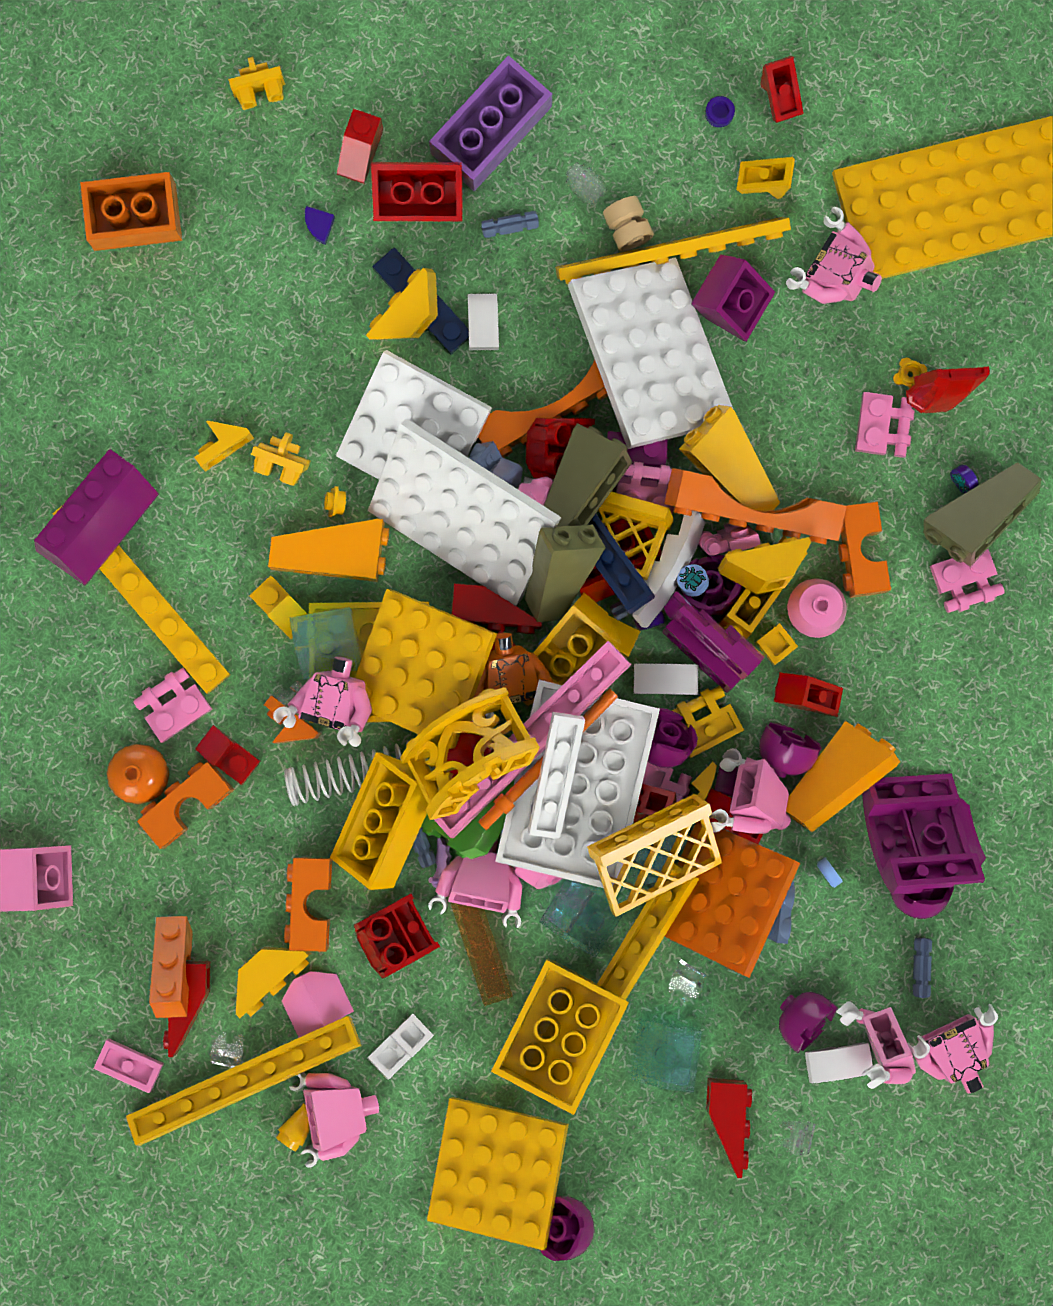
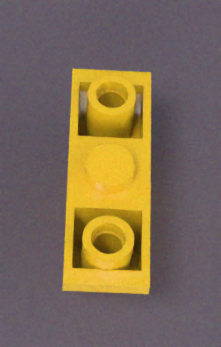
(409, 311)
(766, 565)
(265, 974)

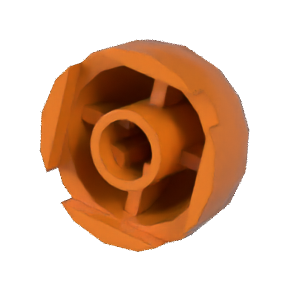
(137, 774)

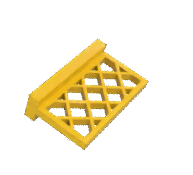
(640, 512)
(654, 831)

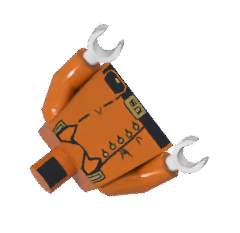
(514, 669)

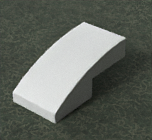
(483, 322)
(666, 679)
(400, 1046)
(838, 1063)

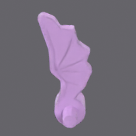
(442, 860)

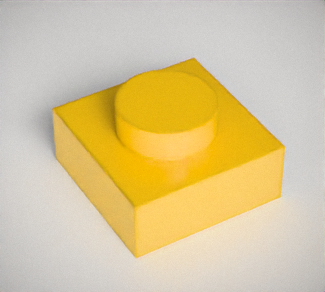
(776, 644)

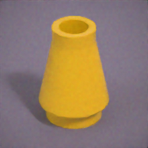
(295, 1129)

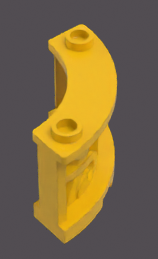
(450, 793)

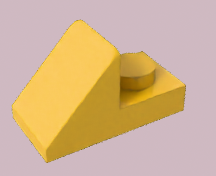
(766, 176)
(229, 440)
(277, 604)

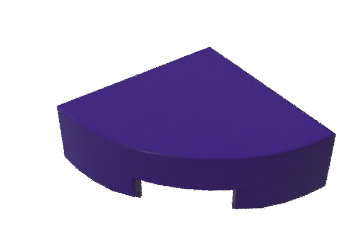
(319, 223)

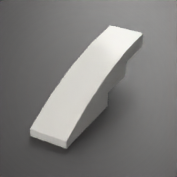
(676, 554)

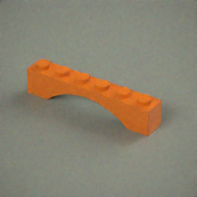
(511, 427)
(701, 493)

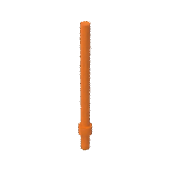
(505, 801)

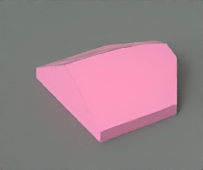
(315, 1001)

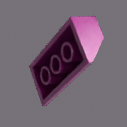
(96, 517)

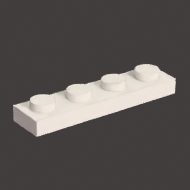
(556, 775)

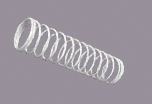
(293, 787)

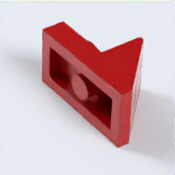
(783, 91)
(227, 755)

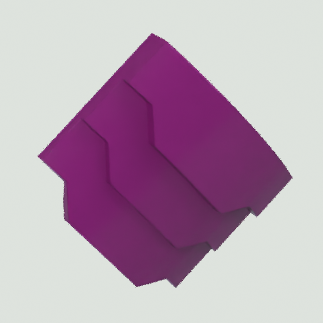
(716, 651)
(922, 833)

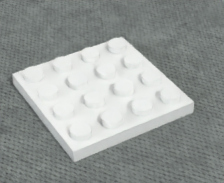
(402, 392)

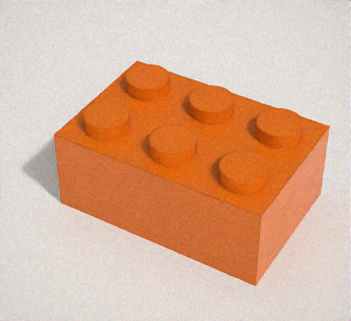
(131, 211)

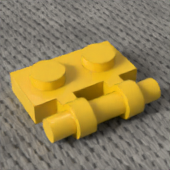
(716, 726)

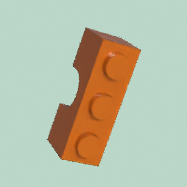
(862, 575)
(163, 819)
(305, 930)
(168, 976)

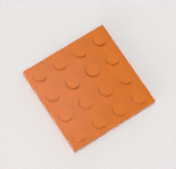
(733, 902)

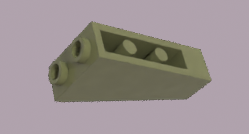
(586, 475)
(982, 514)
(560, 568)

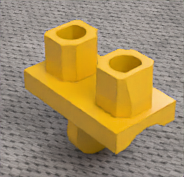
(257, 79)
(292, 464)

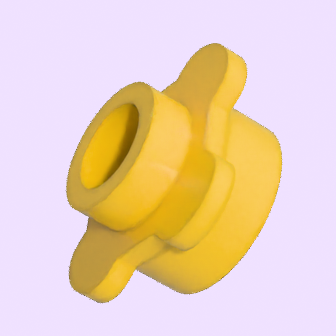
(906, 366)
(335, 502)

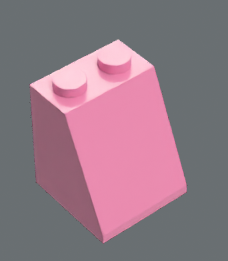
(35, 878)

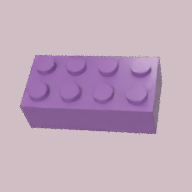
(492, 122)

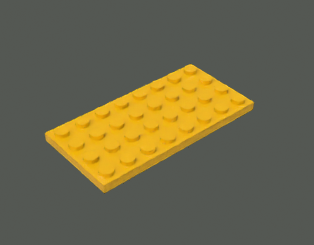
(952, 198)

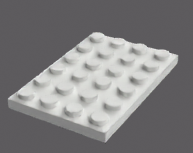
(649, 350)
(460, 511)
(600, 798)

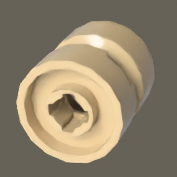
(627, 221)

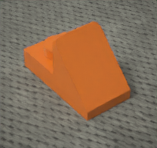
(298, 732)

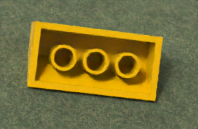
(381, 824)

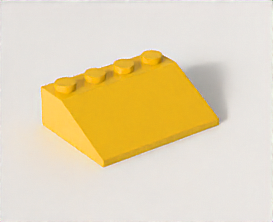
(560, 1036)

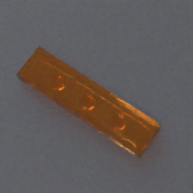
(482, 953)

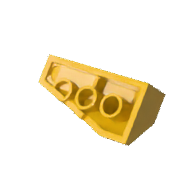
(576, 640)

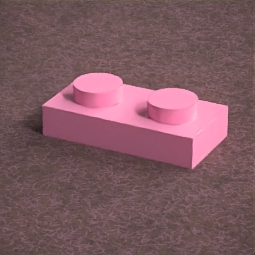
(128, 1065)

